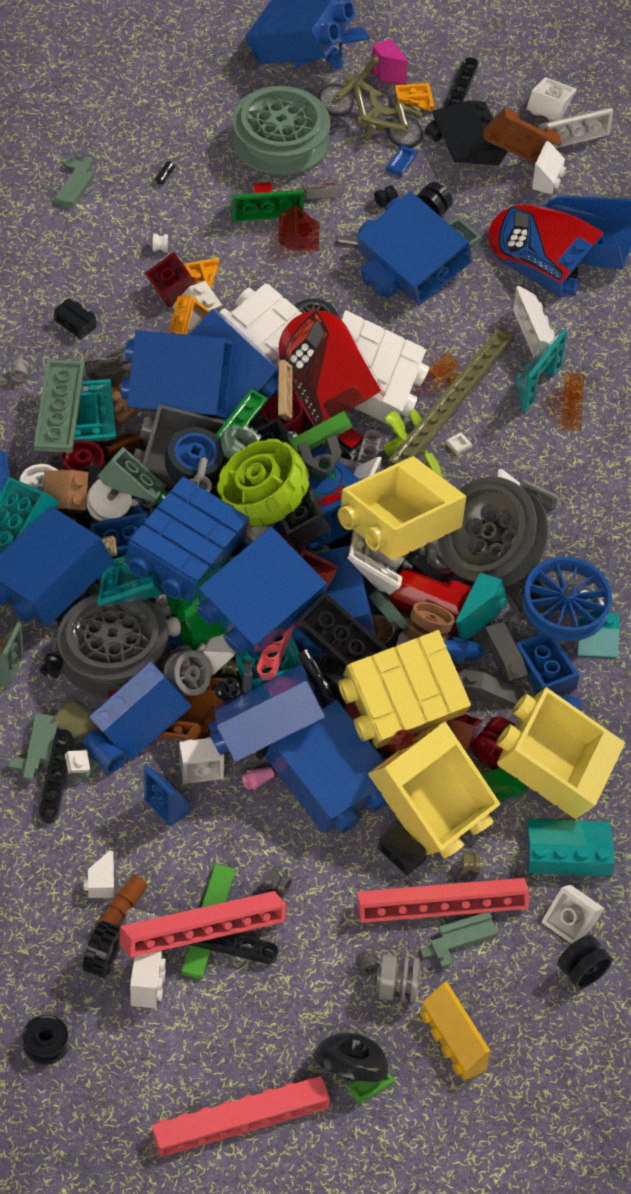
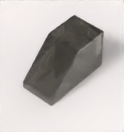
(105, 369)

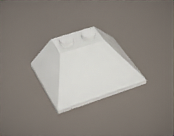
(375, 565)

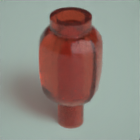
(401, 740)

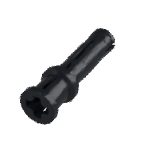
(322, 687)

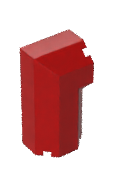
(421, 588)

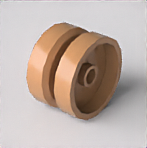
(429, 618)

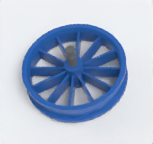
(567, 598)

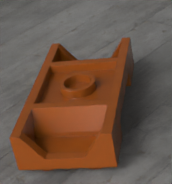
(518, 136)

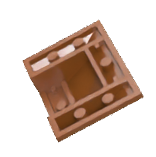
(195, 720)

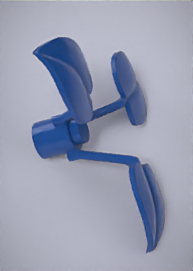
(335, 56)

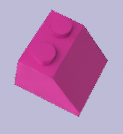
(391, 64)

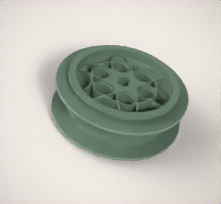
(281, 130)

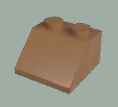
(68, 488)

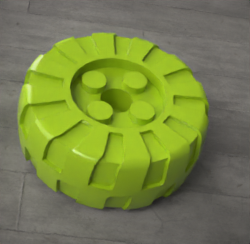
(264, 481)

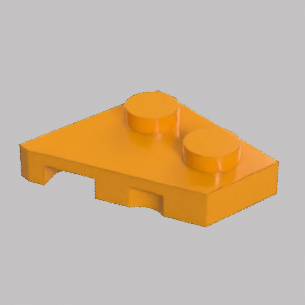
(415, 94)
(203, 270)

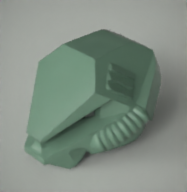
(237, 438)

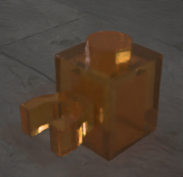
(444, 368)

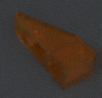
(572, 401)

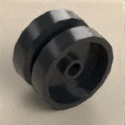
(584, 961)

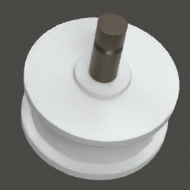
(107, 503)

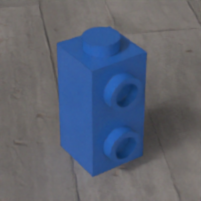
(380, 278)

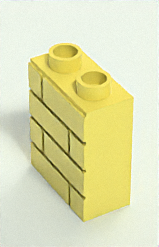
(402, 508)
(404, 689)
(558, 752)
(436, 791)

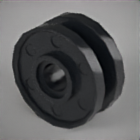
(45, 1051)

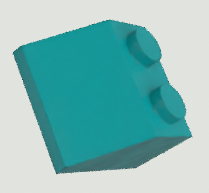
(604, 642)

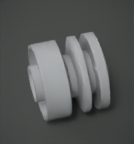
(397, 978)

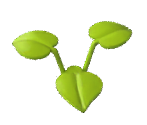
(398, 425)

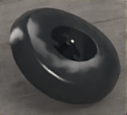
(352, 1057)

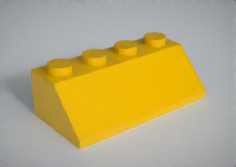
(455, 1032)

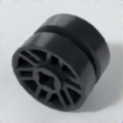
(436, 197)

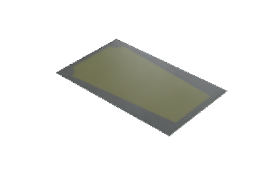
(75, 719)

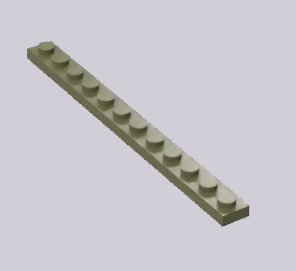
(452, 397)

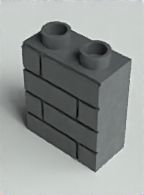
(160, 431)

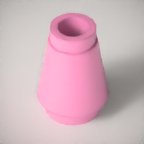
(256, 777)

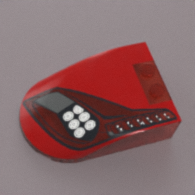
(326, 365)

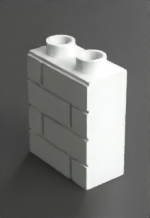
(262, 317)
(394, 363)

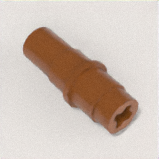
(124, 900)

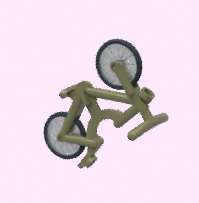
(340, 101)

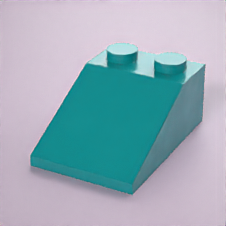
(481, 605)

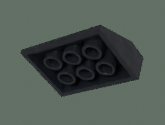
(463, 133)

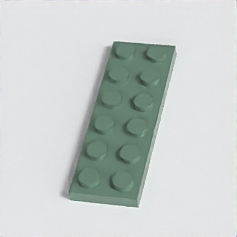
(59, 406)

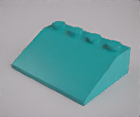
(20, 508)
(570, 847)

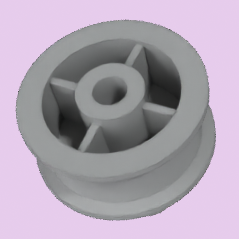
(188, 672)

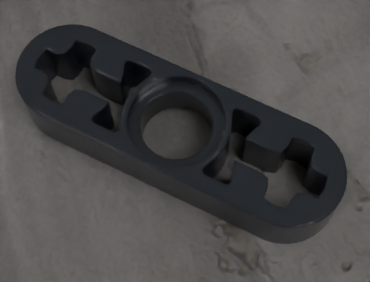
(424, 567)

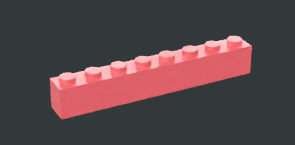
(442, 900)
(202, 924)
(240, 1116)

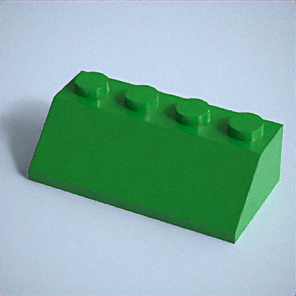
(264, 204)

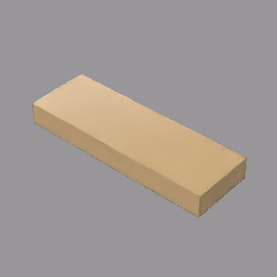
(285, 390)

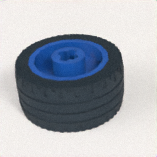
(187, 448)

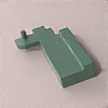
(77, 181)
(388, 608)
(39, 747)
(459, 935)

